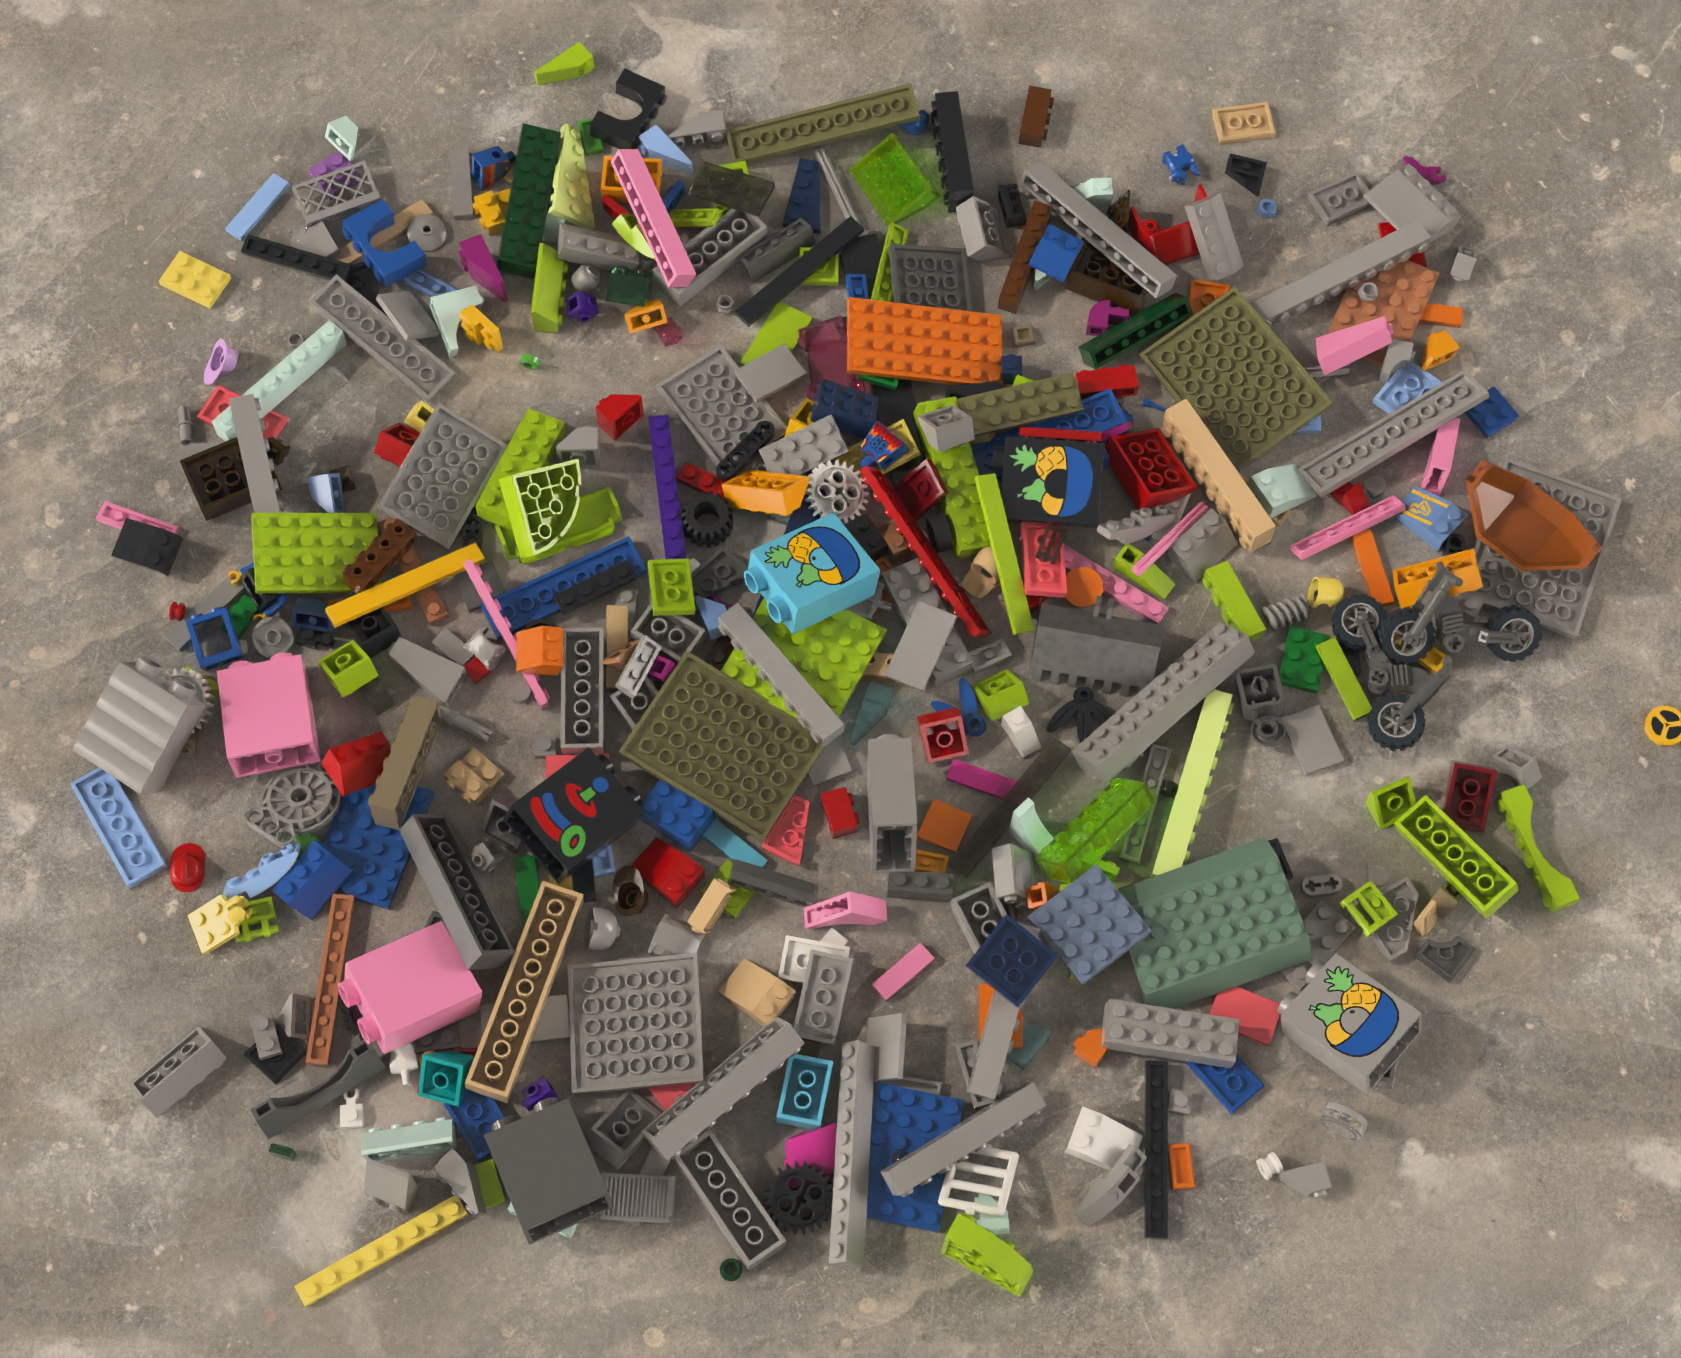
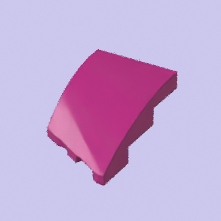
(814, 1147)

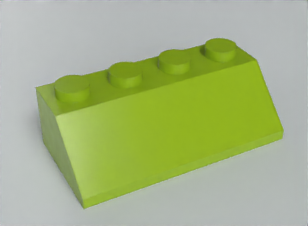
(548, 290)

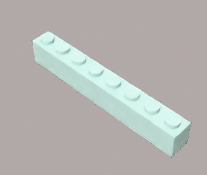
(287, 375)

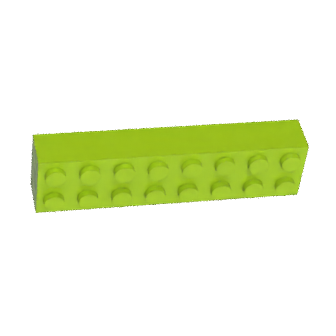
(962, 502)

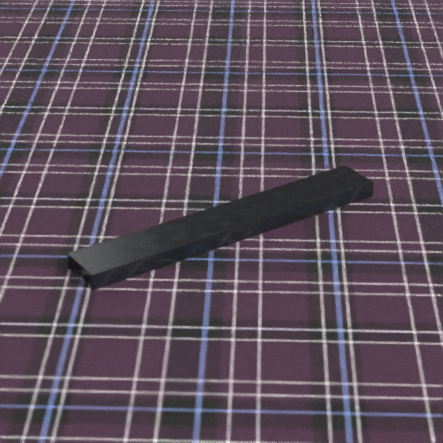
(863, 257)

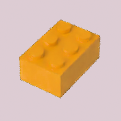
(611, 185)

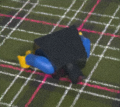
(267, 602)

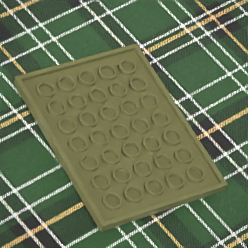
(1236, 378)
(723, 746)

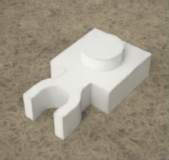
(352, 1113)

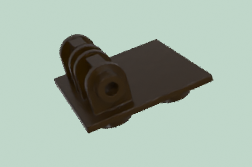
(1119, 211)

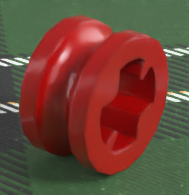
(177, 611)

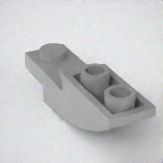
(1139, 525)
(1112, 1190)

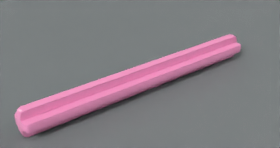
(1148, 559)

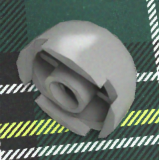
(601, 929)

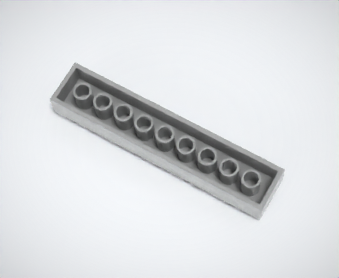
(1163, 702)

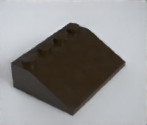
(1101, 279)
(219, 479)

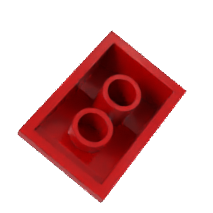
(669, 871)

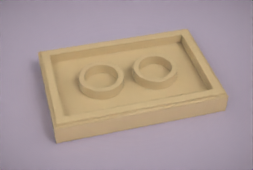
(1243, 123)

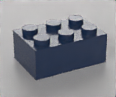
(851, 409)

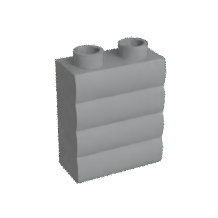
(140, 725)

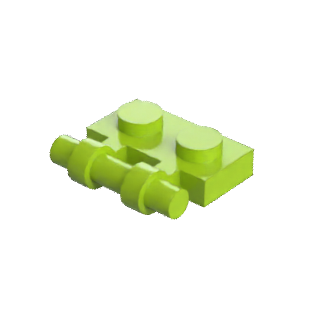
(262, 912)

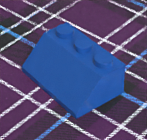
(313, 880)

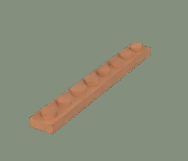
(330, 975)

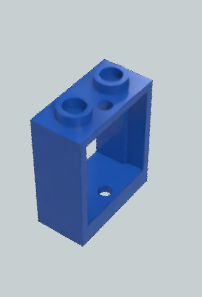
(220, 658)

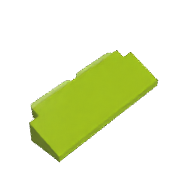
(592, 522)

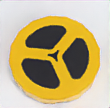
(1664, 726)

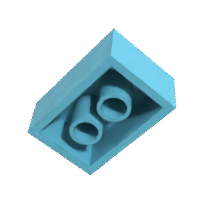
(804, 1092)

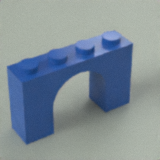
(387, 266)

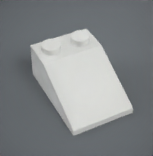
(1100, 1139)

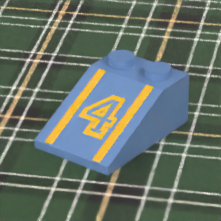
(1431, 517)

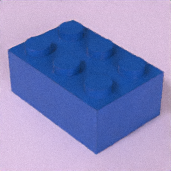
(676, 815)

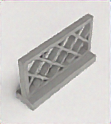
(345, 208)

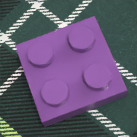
(332, 164)

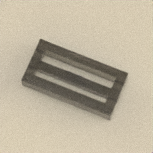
(1046, 556)

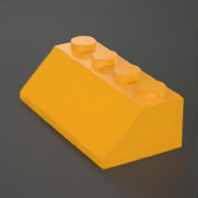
(766, 491)
(1412, 579)

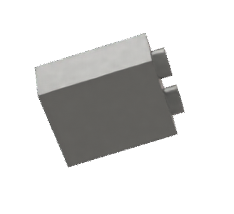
(547, 1169)

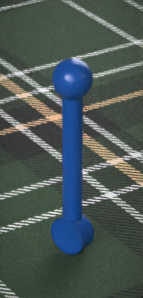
(1147, 402)

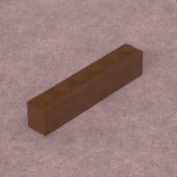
(1020, 270)

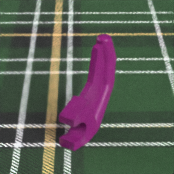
(1429, 173)

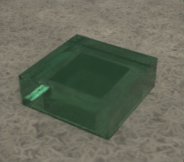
(282, 1152)

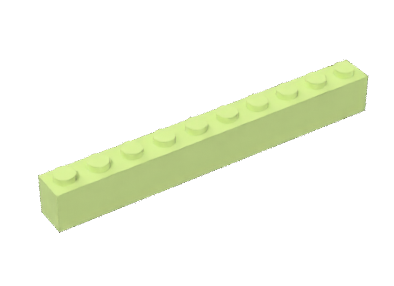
(1193, 781)

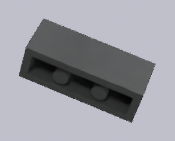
(921, 886)

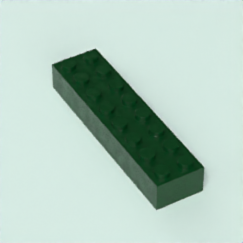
(528, 200)

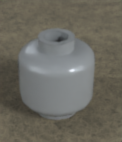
(585, 278)

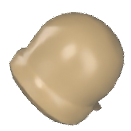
(975, 581)

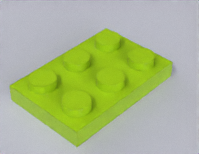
(671, 587)

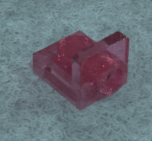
(669, 332)

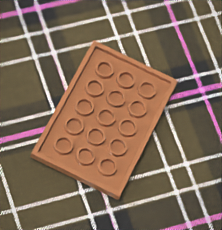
(1400, 299)

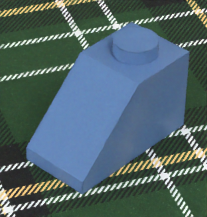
(327, 492)
(709, 613)

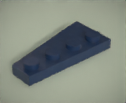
(805, 196)

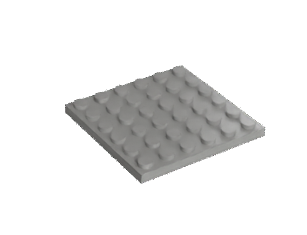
(635, 1024)

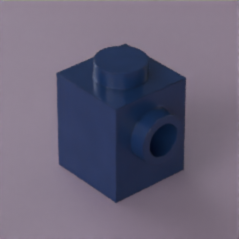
(1010, 367)

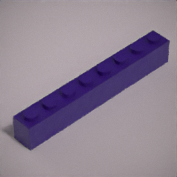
(667, 487)

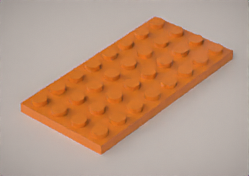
(923, 343)

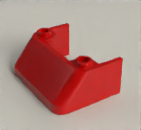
(1167, 244)

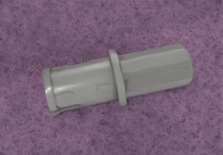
(185, 425)

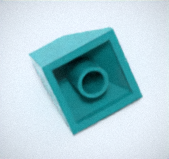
(444, 1076)

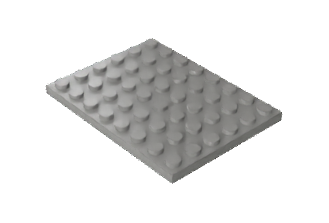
(1551, 595)

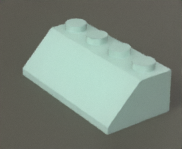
(409, 1141)

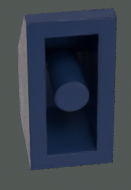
(311, 614)

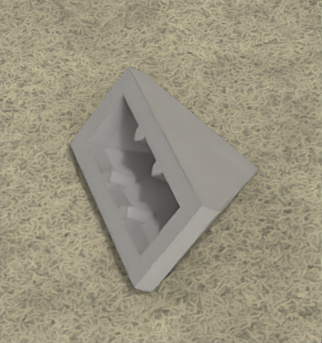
(296, 1016)

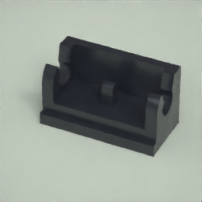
(1011, 205)

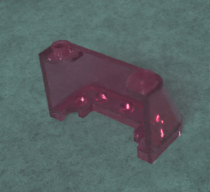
(827, 354)

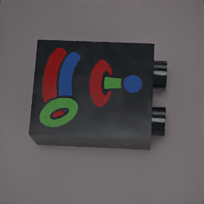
(574, 814)

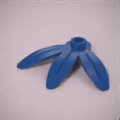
(970, 706)

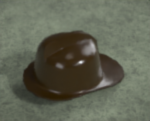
(629, 891)

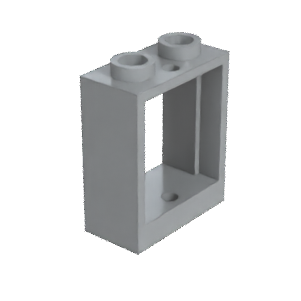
(1012, 874)

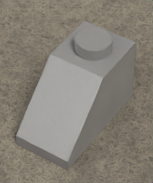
(1463, 263)
(1308, 1179)

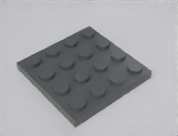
(930, 276)

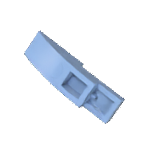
(269, 871)

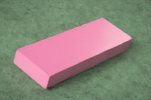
(903, 972)

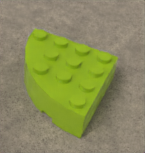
(542, 505)
(986, 1254)

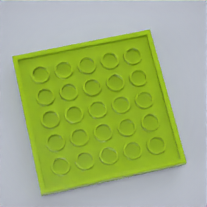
(826, 654)

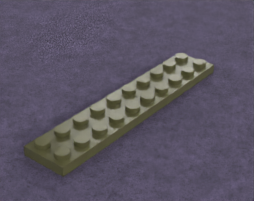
(823, 124)

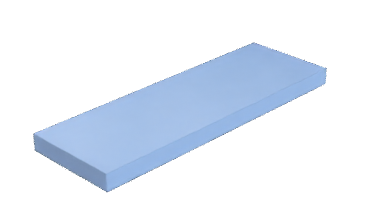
(119, 826)

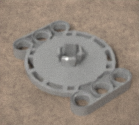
(306, 783)

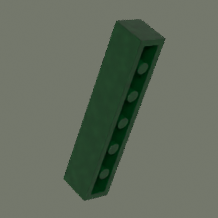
(1135, 330)

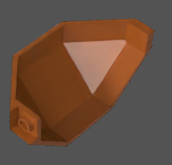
(1526, 522)

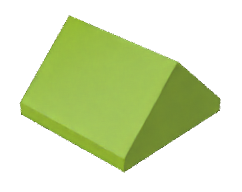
(1391, 802)

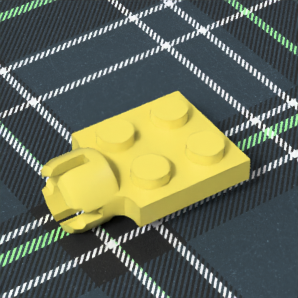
(218, 921)

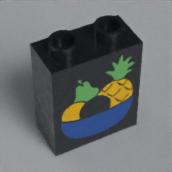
(1050, 480)

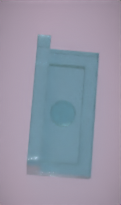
(1033, 1041)

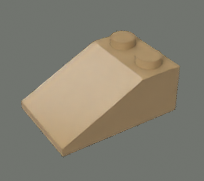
(757, 992)

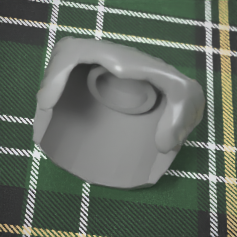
(485, 648)

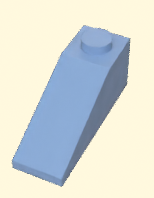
(659, 146)

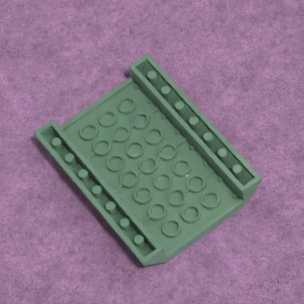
(1215, 925)

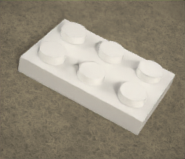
(797, 953)

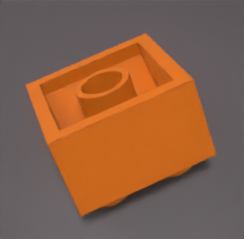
(540, 650)

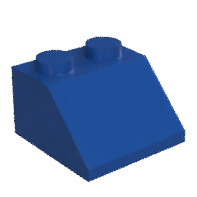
(1056, 253)

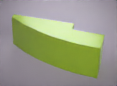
(631, 232)

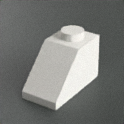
(1021, 731)

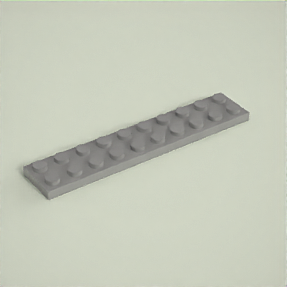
(1393, 433)

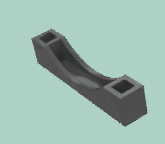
(280, 1113)

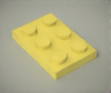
(195, 279)

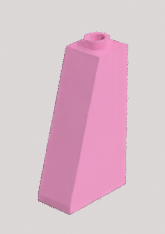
(1352, 343)
(1440, 457)

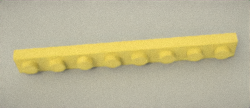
(380, 1250)

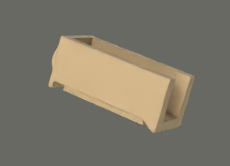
(711, 906)

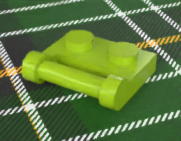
(1373, 903)

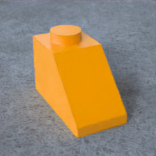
(645, 317)
(1438, 349)

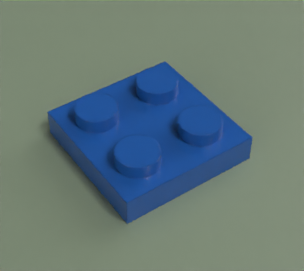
(1492, 413)

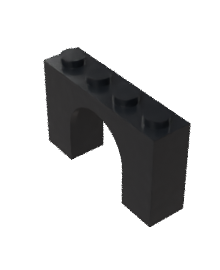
(625, 133)

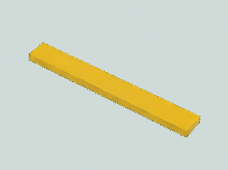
(403, 585)

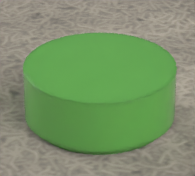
(530, 361)

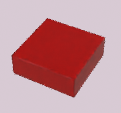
(476, 670)

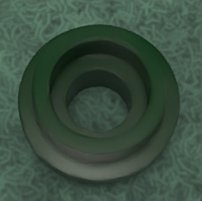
(727, 1263)

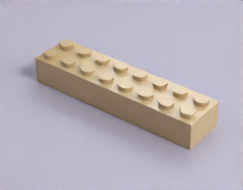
(1218, 476)

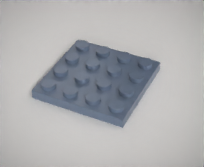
(1089, 924)

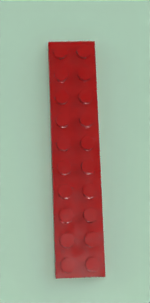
(928, 556)

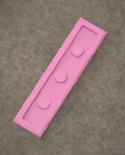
(116, 515)

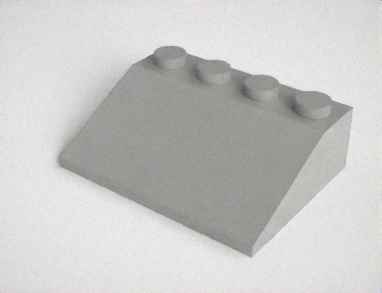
(1410, 197)

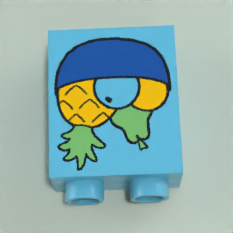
(811, 573)

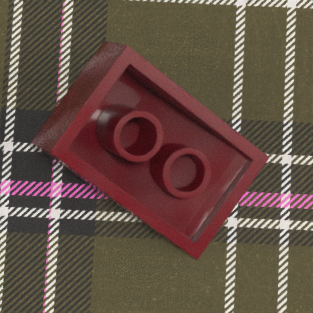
(1469, 795)

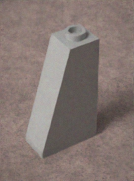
(430, 671)

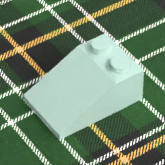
(1280, 489)

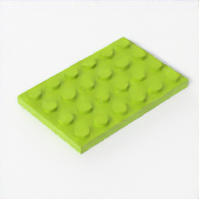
(308, 550)

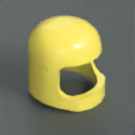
(1329, 592)

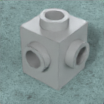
(487, 856)

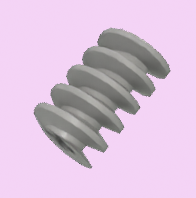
(1285, 611)

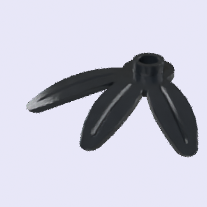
(1083, 707)

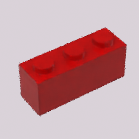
(1120, 379)

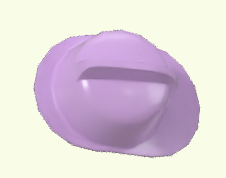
(221, 362)

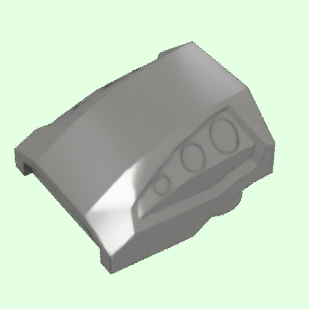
(674, 938)

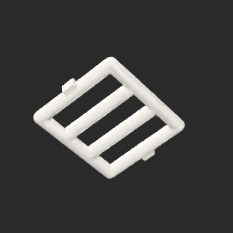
(1003, 1193)

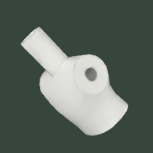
(403, 1061)

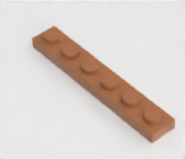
(427, 597)

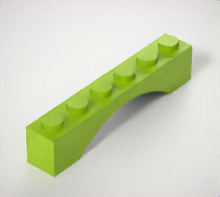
(1556, 888)

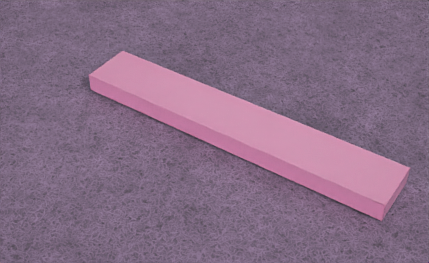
(1347, 527)

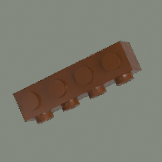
(379, 557)

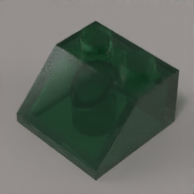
(629, 286)

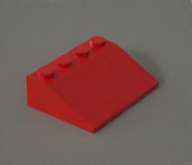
(1148, 468)

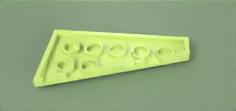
(570, 182)

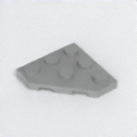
(1394, 936)

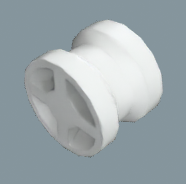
(1269, 1165)

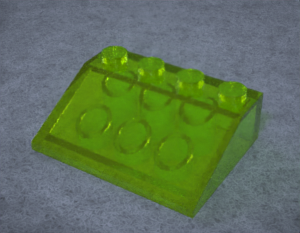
(893, 181)

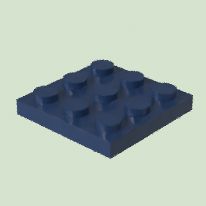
(1011, 960)

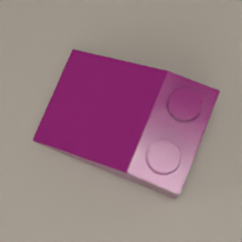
(481, 267)

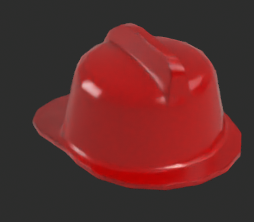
(187, 867)

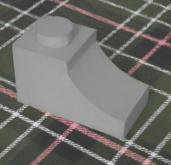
(1396, 356)
(1518, 765)

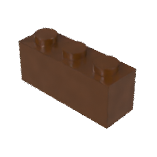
(1036, 116)

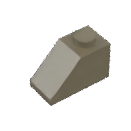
(1446, 899)

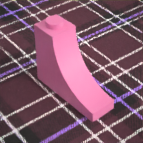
(846, 909)

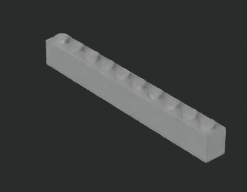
(1098, 229)
(1343, 273)
(852, 1155)

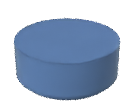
(1267, 208)

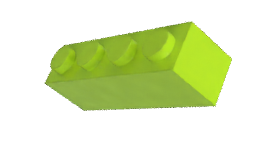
(1233, 601)

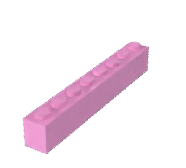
(653, 218)

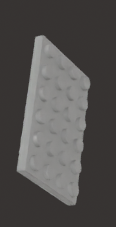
(717, 405)
(442, 476)

